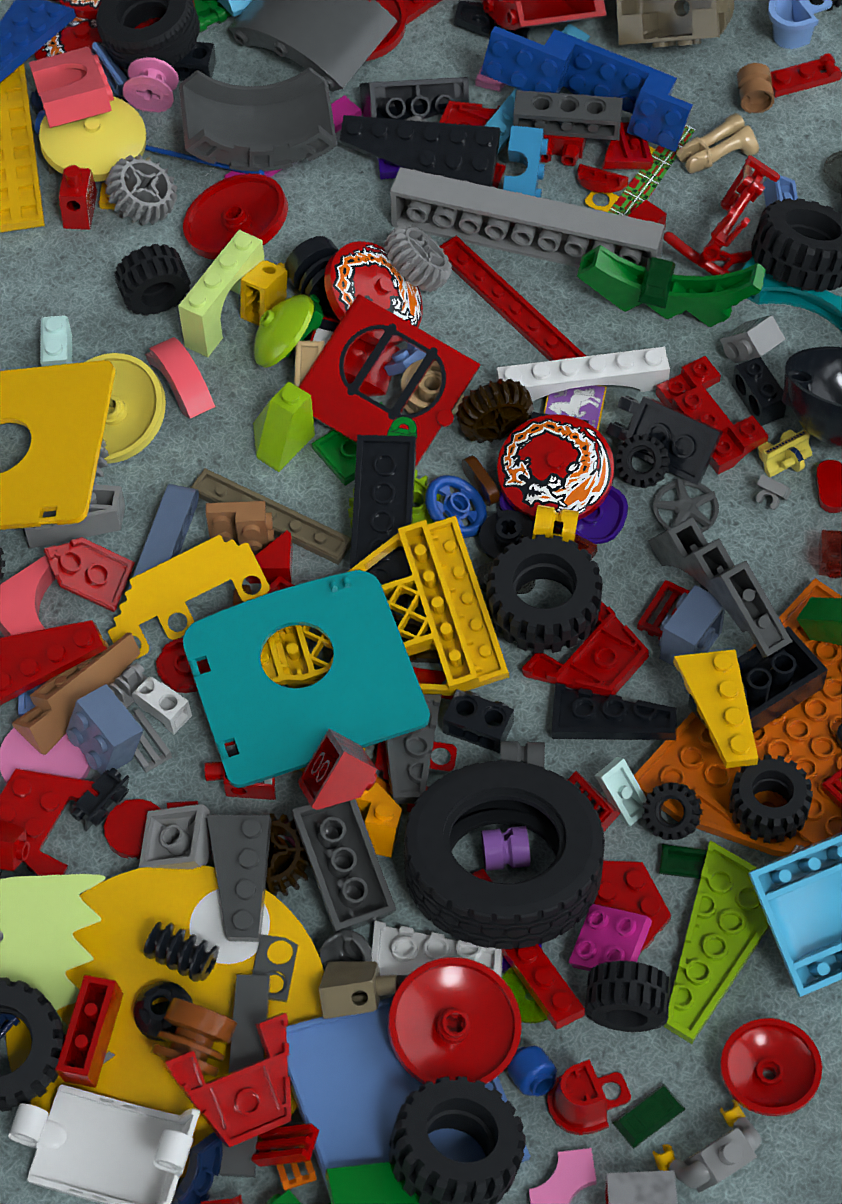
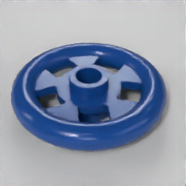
(456, 503)

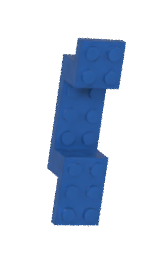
(592, 72)

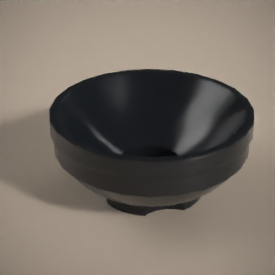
(152, 1023)

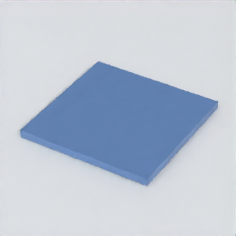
(354, 1090)

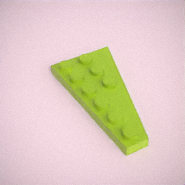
(719, 941)

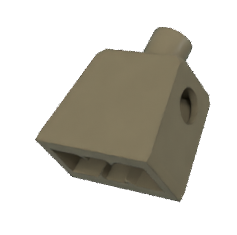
(354, 988)

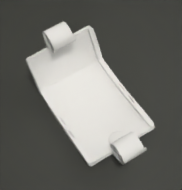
(105, 1147)

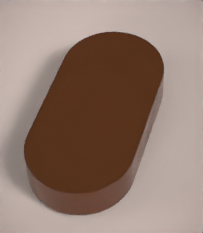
(480, 480)

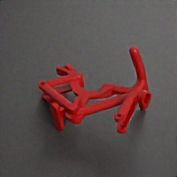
(734, 204)

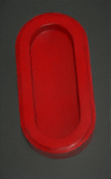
(829, 485)

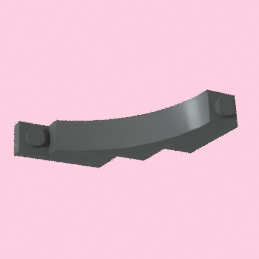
(730, 584)

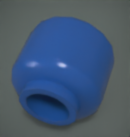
(532, 1071)

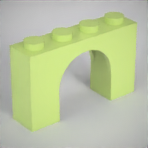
(203, 304)

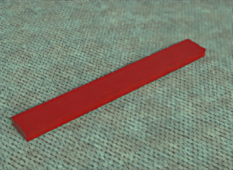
(508, 302)

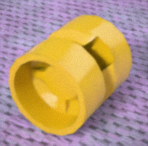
(546, 519)

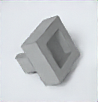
(773, 489)

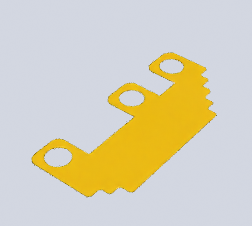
(172, 583)

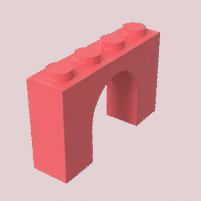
(71, 86)

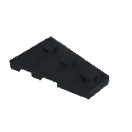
(473, 18)

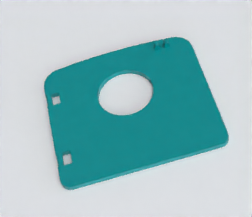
(276, 728)

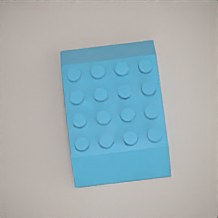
(805, 911)

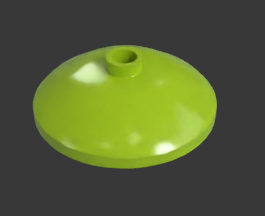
(282, 329)

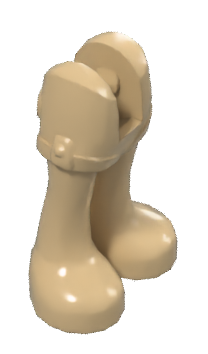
(699, 155)

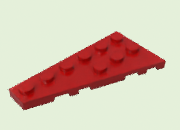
(43, 654)

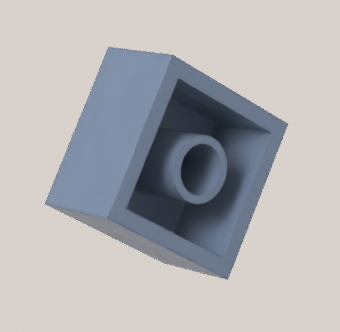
(692, 626)
(104, 730)

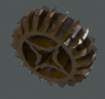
(494, 410)
(295, 856)

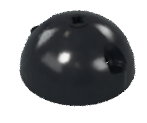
(815, 392)

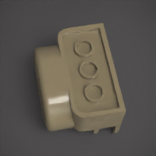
(667, 23)

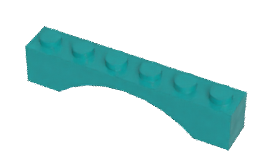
(822, 303)

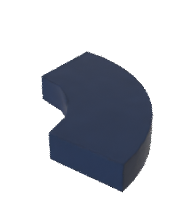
(203, 1164)

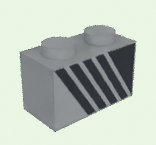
(752, 339)

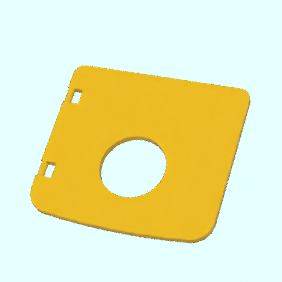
(67, 421)

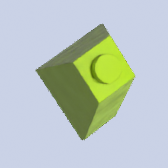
(284, 426)

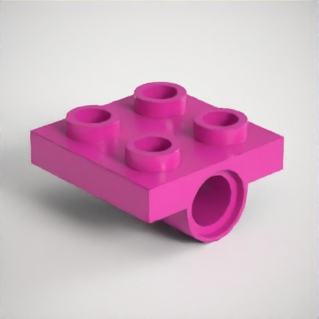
(609, 937)

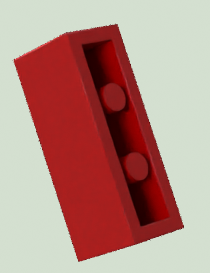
(89, 1031)

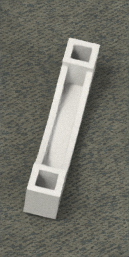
(635, 369)

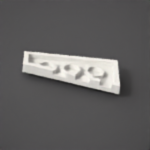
(404, 950)

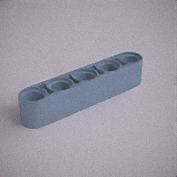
(168, 527)

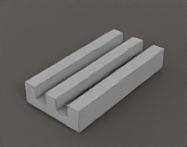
(156, 760)

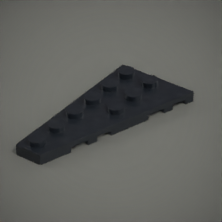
(428, 147)

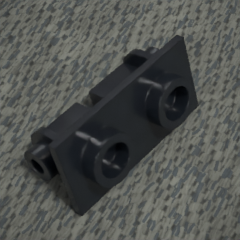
(94, 808)

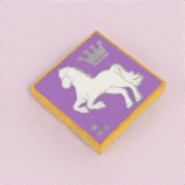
(579, 402)

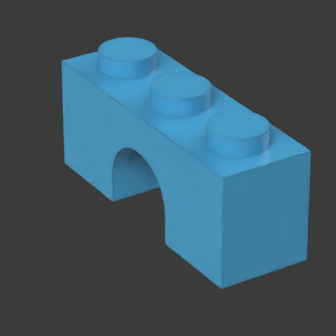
(526, 147)

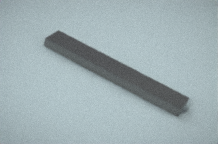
(246, 1048)

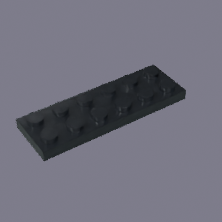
(383, 502)

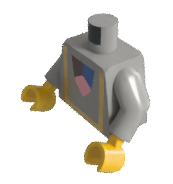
(718, 1158)

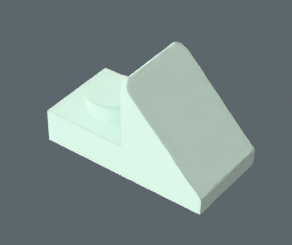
(622, 790)

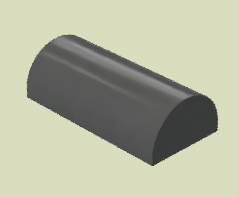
(344, 864)

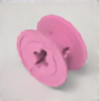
(150, 85)

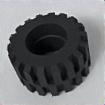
(152, 279)
(771, 821)
(627, 996)

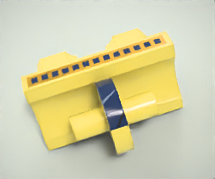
(787, 453)

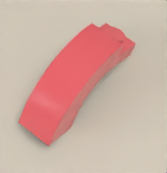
(182, 376)

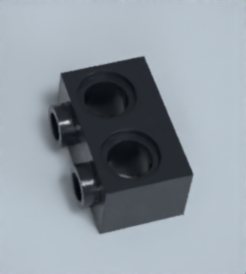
(199, 58)
(759, 391)
(475, 726)

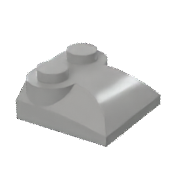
(176, 838)

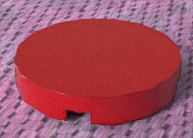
(178, 673)
(126, 827)

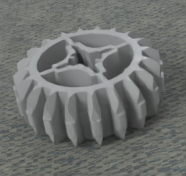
(141, 189)
(417, 257)

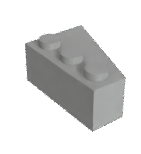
(104, 516)

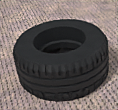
(166, 39)

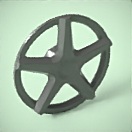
(685, 506)

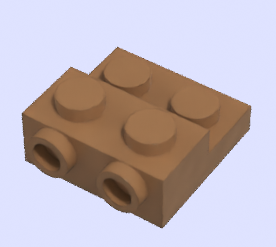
(242, 523)

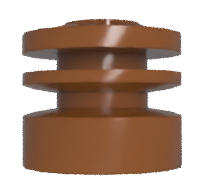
(195, 1031)

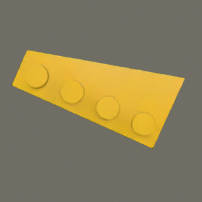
(721, 702)

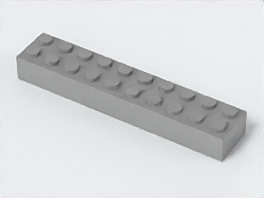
(518, 221)

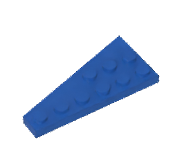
(27, 28)

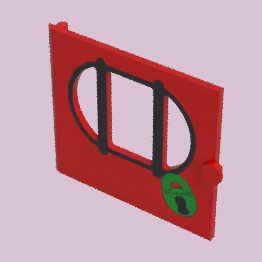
(354, 413)

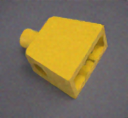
(262, 290)

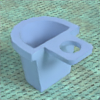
(794, 21)

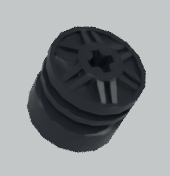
(307, 267)

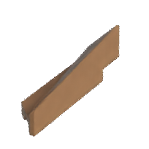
(57, 697)

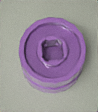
(505, 848)

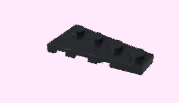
(609, 718)

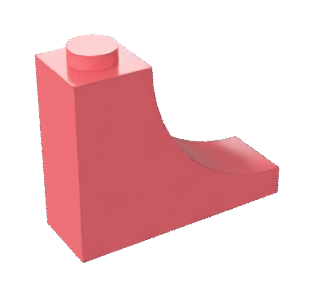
(22, 598)

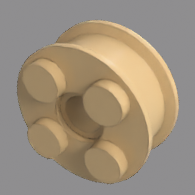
(426, 390)

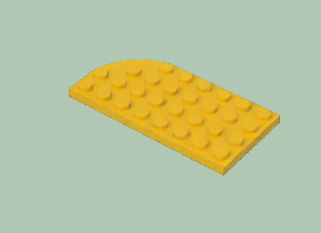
(19, 175)

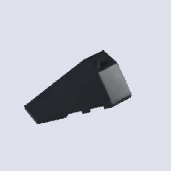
(411, 97)

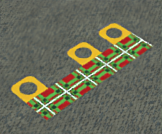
(644, 182)

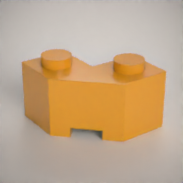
(381, 819)

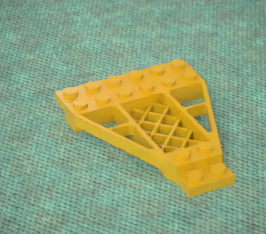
(452, 608)

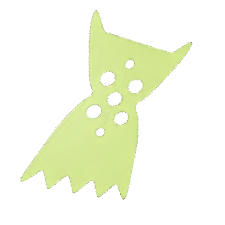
(38, 932)

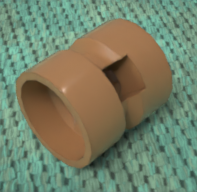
(755, 88)

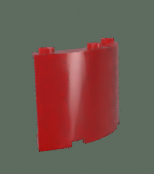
(534, 13)

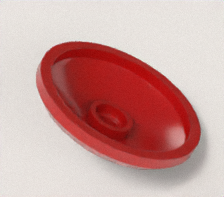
(777, 1048)

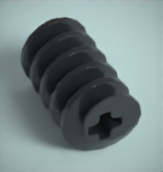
(179, 953)

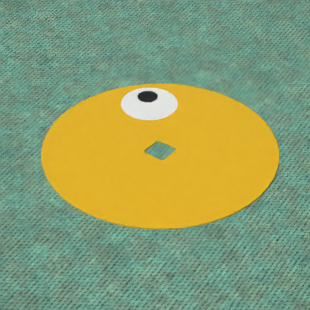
(128, 912)

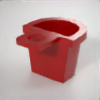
(579, 1101)

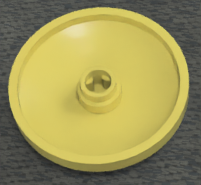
(95, 140)
(134, 407)

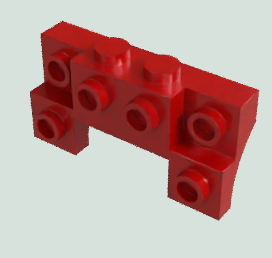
(689, 395)

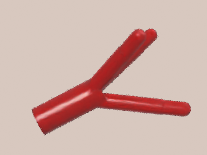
(734, 258)

